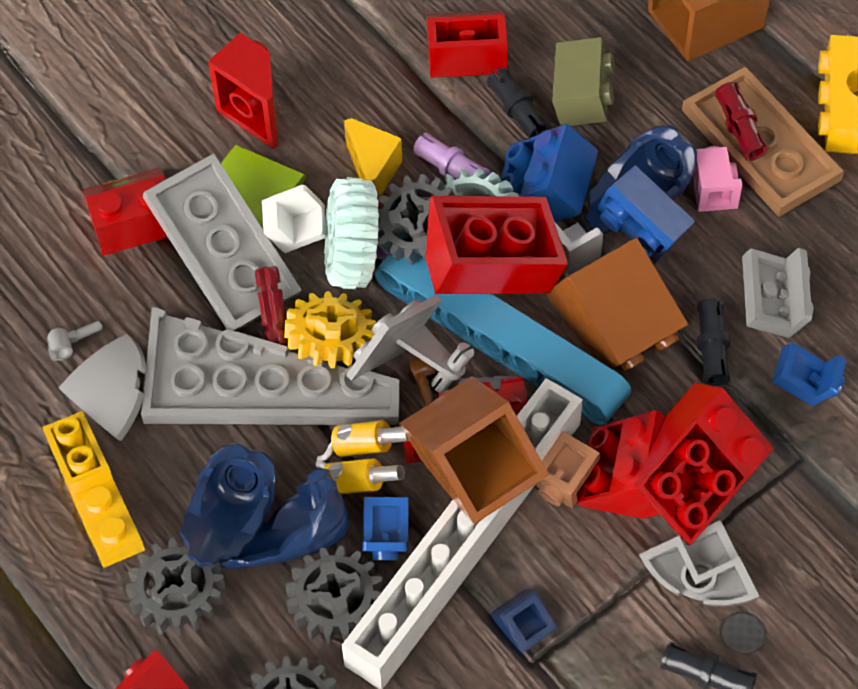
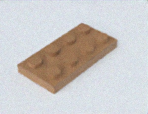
(795, 163)

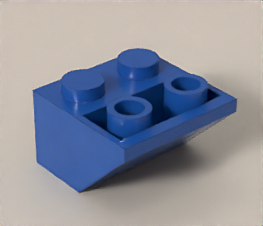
(553, 167)
(644, 212)

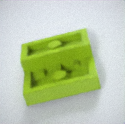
(259, 178)

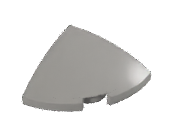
(109, 385)
(704, 570)

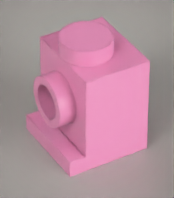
(716, 180)

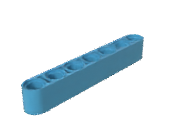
(511, 339)

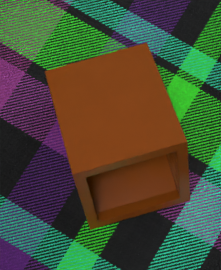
(707, 24)
(619, 307)
(475, 448)

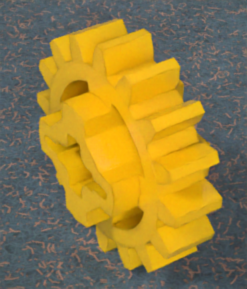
(328, 328)

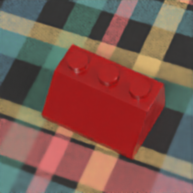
(493, 245)

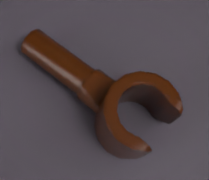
(418, 373)

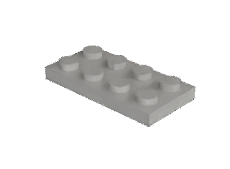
(218, 239)

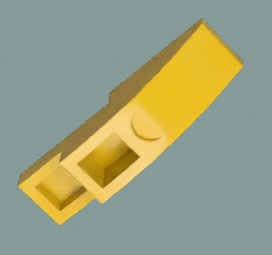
(93, 489)

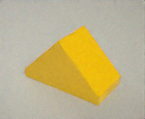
(373, 153)

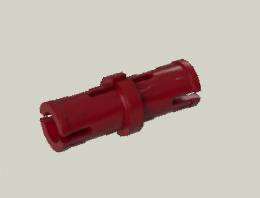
(741, 121)

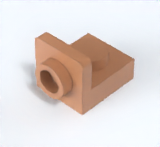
(568, 467)

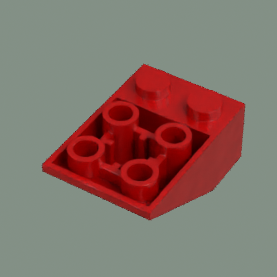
(700, 459)

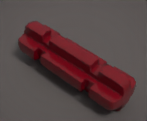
(271, 304)

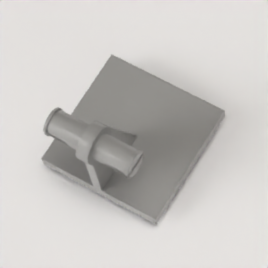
(409, 333)

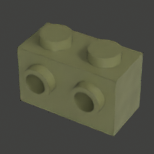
(582, 81)

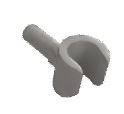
(60, 340)

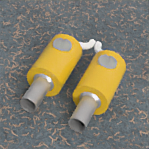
(362, 439)

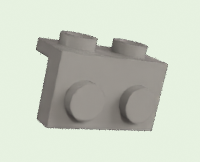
(777, 292)

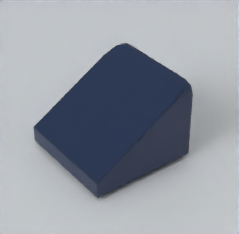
(524, 619)

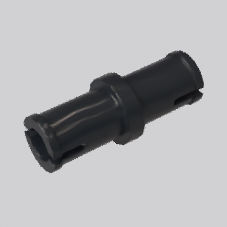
(517, 103)
(713, 342)
(706, 669)

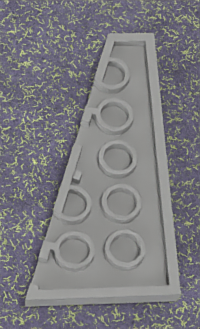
(242, 379)

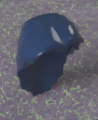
(660, 156)
(228, 504)
(299, 527)

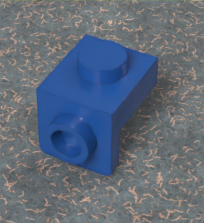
(808, 375)
(386, 526)

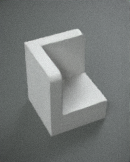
(294, 218)
(580, 247)

